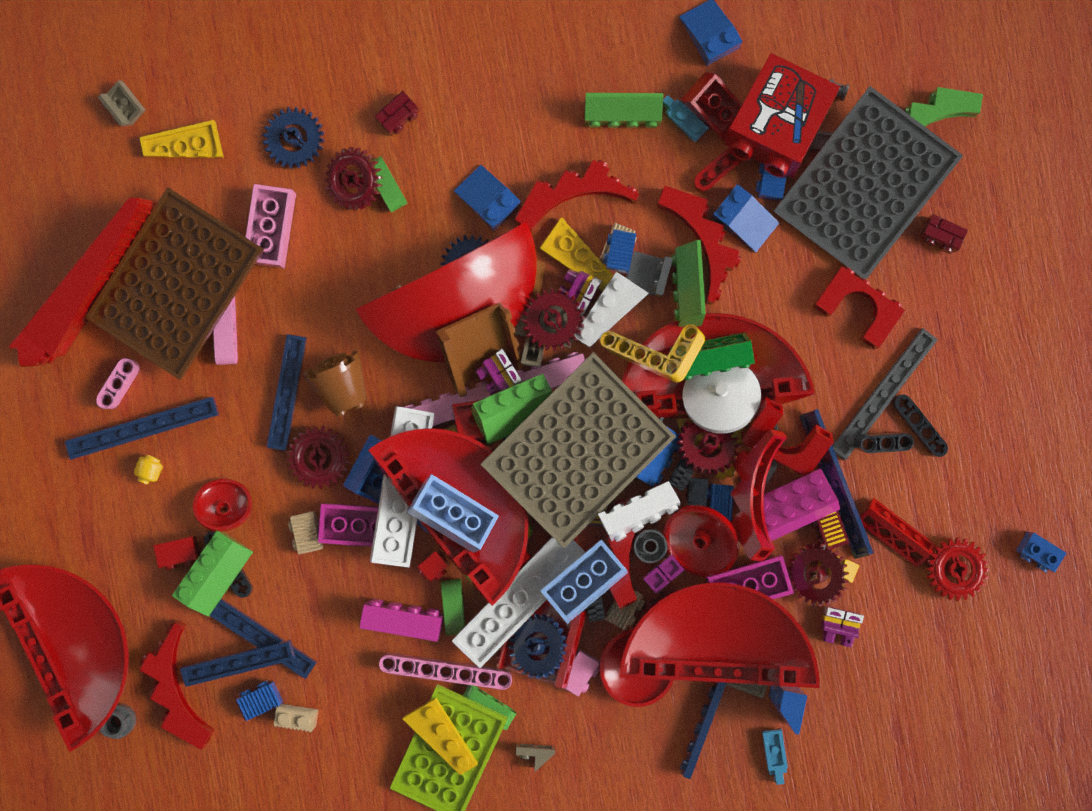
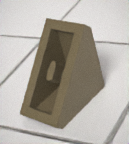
(532, 354)

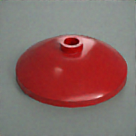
(219, 496)

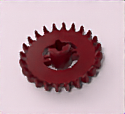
(364, 180)
(542, 304)
(317, 438)
(698, 461)
(806, 581)

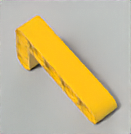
(652, 357)

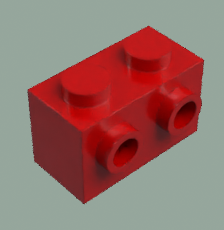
(177, 552)
(434, 566)

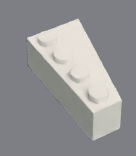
(611, 306)
(639, 511)

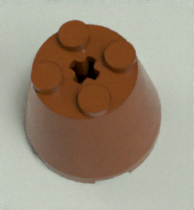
(339, 382)

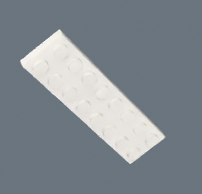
(395, 526)
(499, 622)

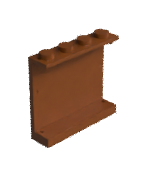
(476, 339)

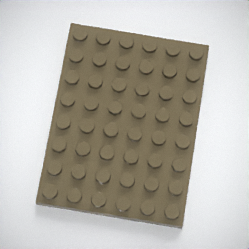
(578, 450)

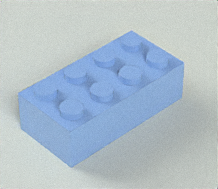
(452, 513)
(584, 581)

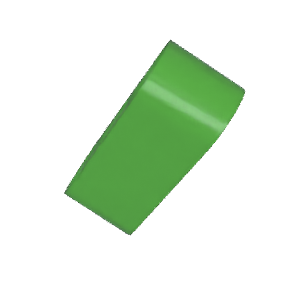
(389, 191)
(453, 606)
(483, 698)

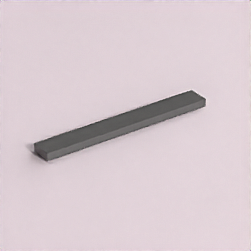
(884, 392)

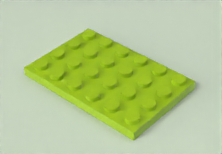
(429, 777)

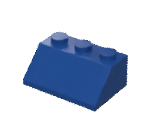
(652, 472)
(366, 475)
(790, 705)

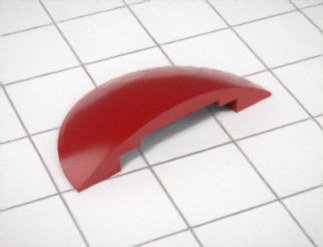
(483, 277)
(776, 365)
(457, 461)
(720, 637)
(71, 644)

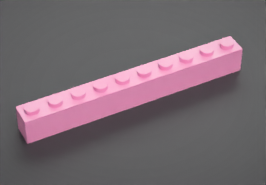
(554, 373)

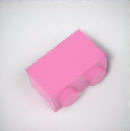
(582, 670)

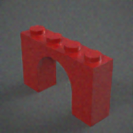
(885, 312)
(801, 457)

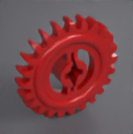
(962, 587)

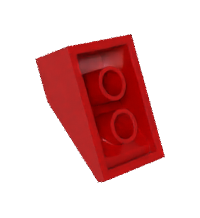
(713, 103)

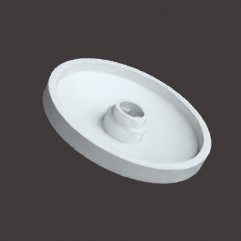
(722, 400)

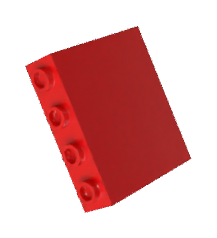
(571, 631)

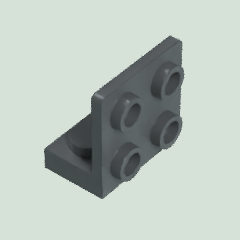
(649, 273)

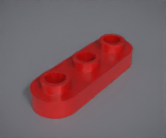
(710, 176)

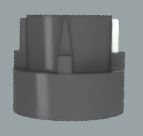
(650, 556)
(128, 721)

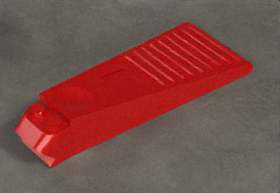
(64, 312)

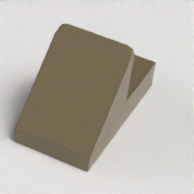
(541, 752)

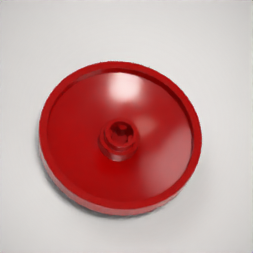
(701, 540)
(628, 690)

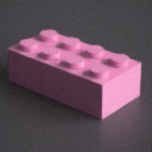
(271, 223)

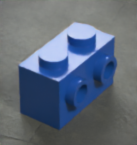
(1041, 552)

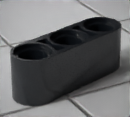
(892, 442)

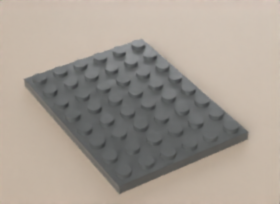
(868, 183)

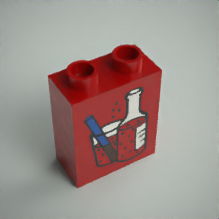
(781, 116)

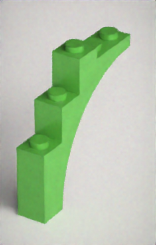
(946, 104)

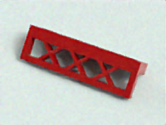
(898, 530)

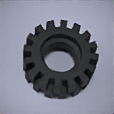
(681, 475)
(596, 610)

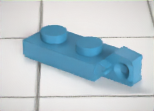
(684, 118)
(775, 754)

